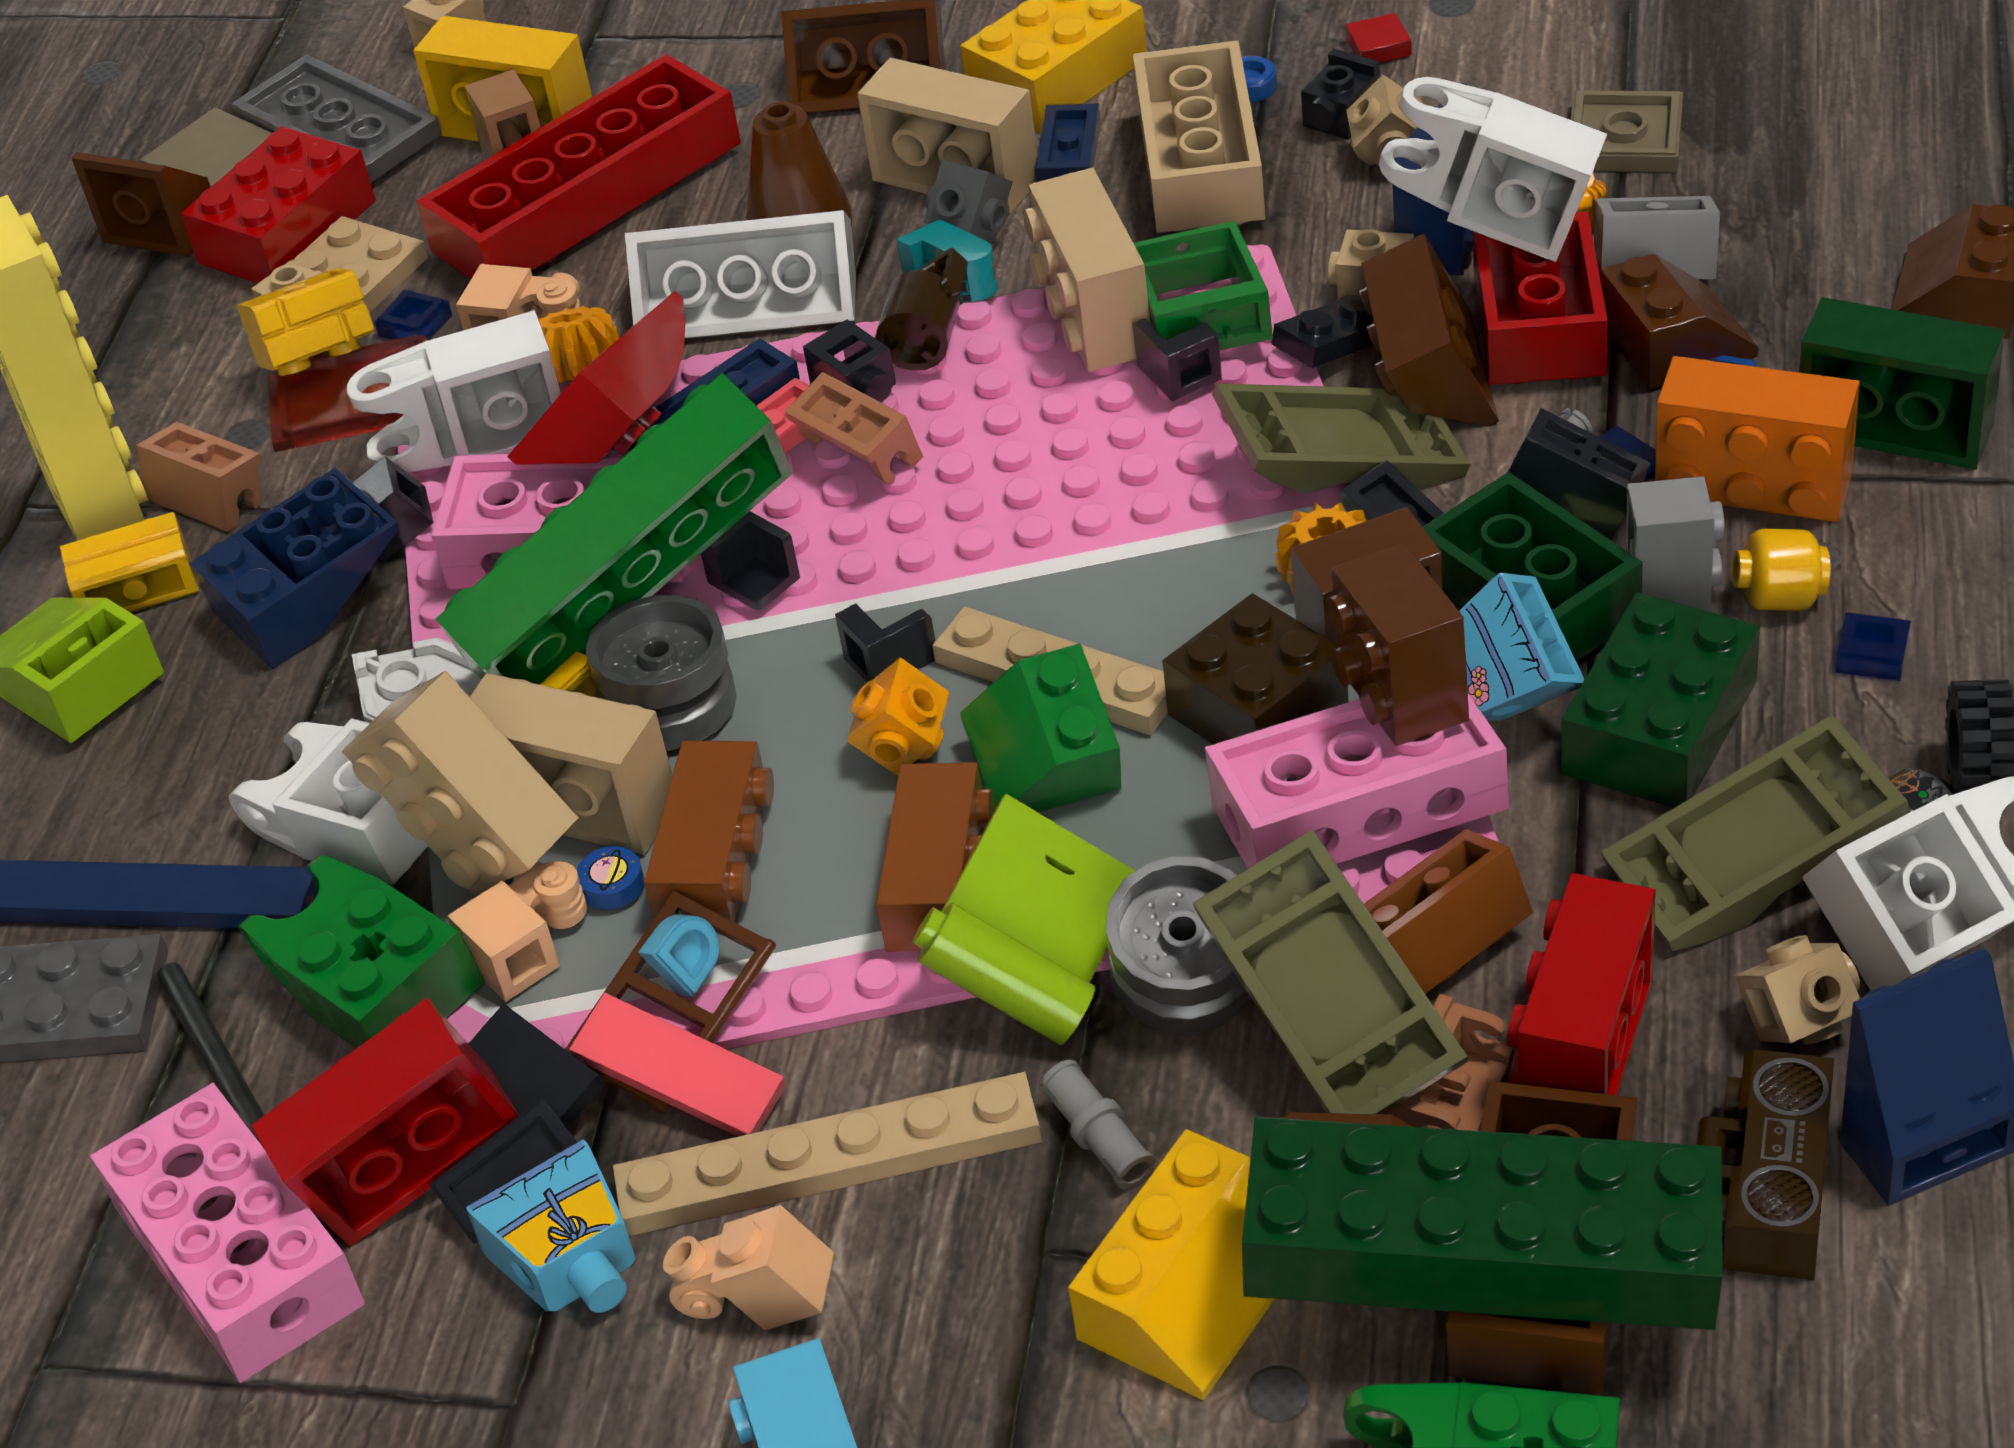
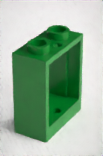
(1213, 254)

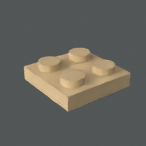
(373, 253)

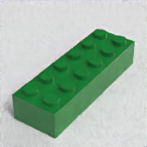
(620, 536)

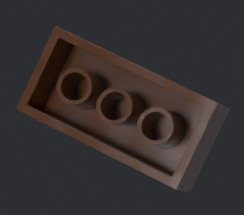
(1533, 1349)

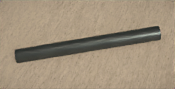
(209, 1043)

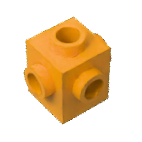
(898, 716)

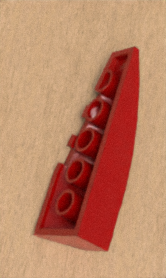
(612, 396)

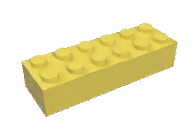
(56, 388)

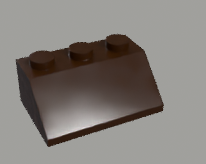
(842, 47)
(1425, 335)

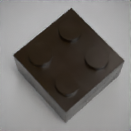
(1250, 673)

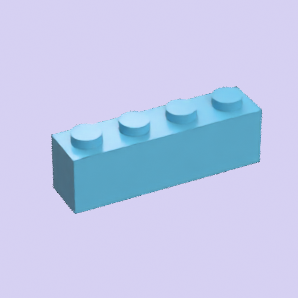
(790, 1401)

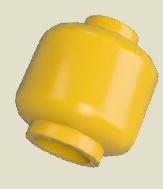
(1781, 569)

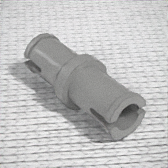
(1098, 1124)

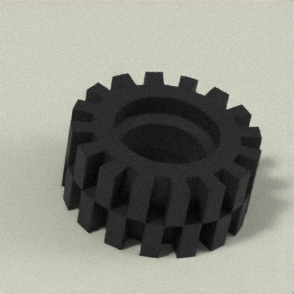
(1979, 732)

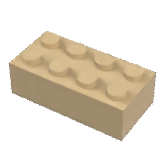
(1199, 137)

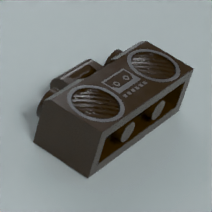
(1775, 1196)

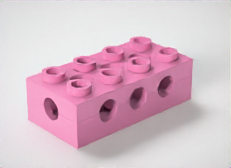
(499, 506)
(1353, 783)
(250, 1302)

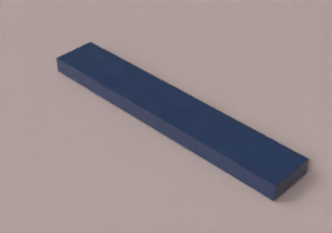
(150, 893)

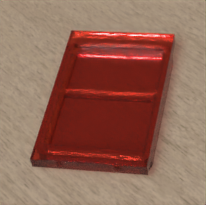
(315, 402)

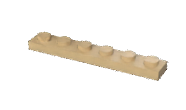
(826, 1154)

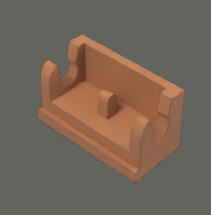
(854, 424)
(199, 474)
(1460, 1096)

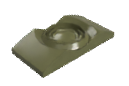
(1336, 435)
(1755, 834)
(1329, 981)

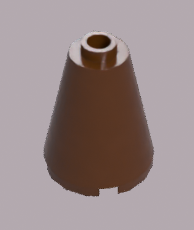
(790, 167)

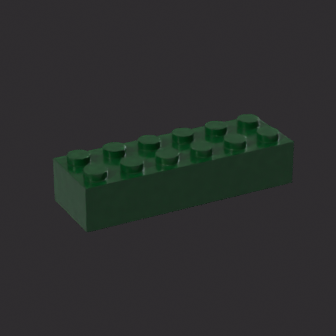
(1484, 1222)

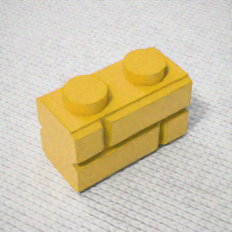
(306, 320)
(132, 564)

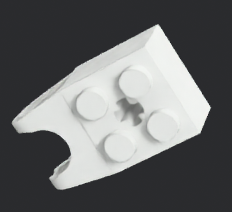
(1495, 163)
(460, 393)
(325, 807)
(1921, 885)

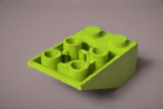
(75, 663)

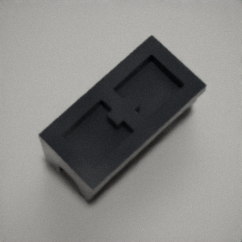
(1578, 471)

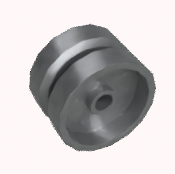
(666, 659)
(1162, 952)

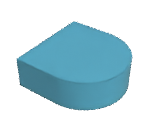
(682, 952)

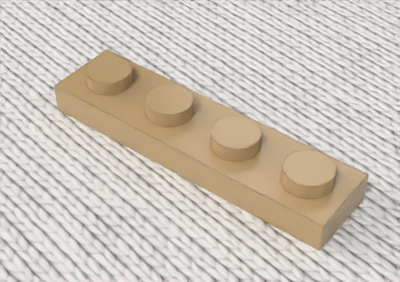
(991, 645)

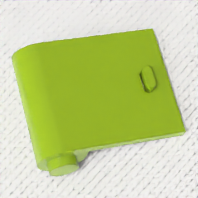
(1026, 921)

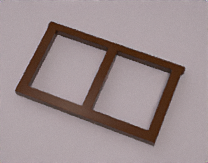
(711, 1023)

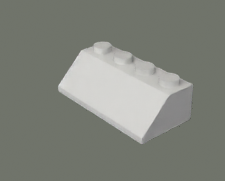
(747, 273)

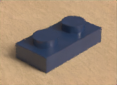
(1068, 139)

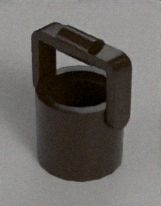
(922, 312)

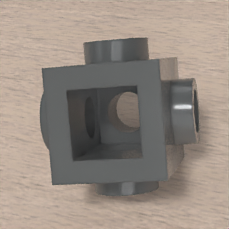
(969, 200)

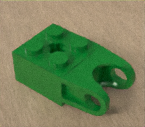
(363, 953)
(1480, 1417)

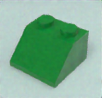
(1044, 732)

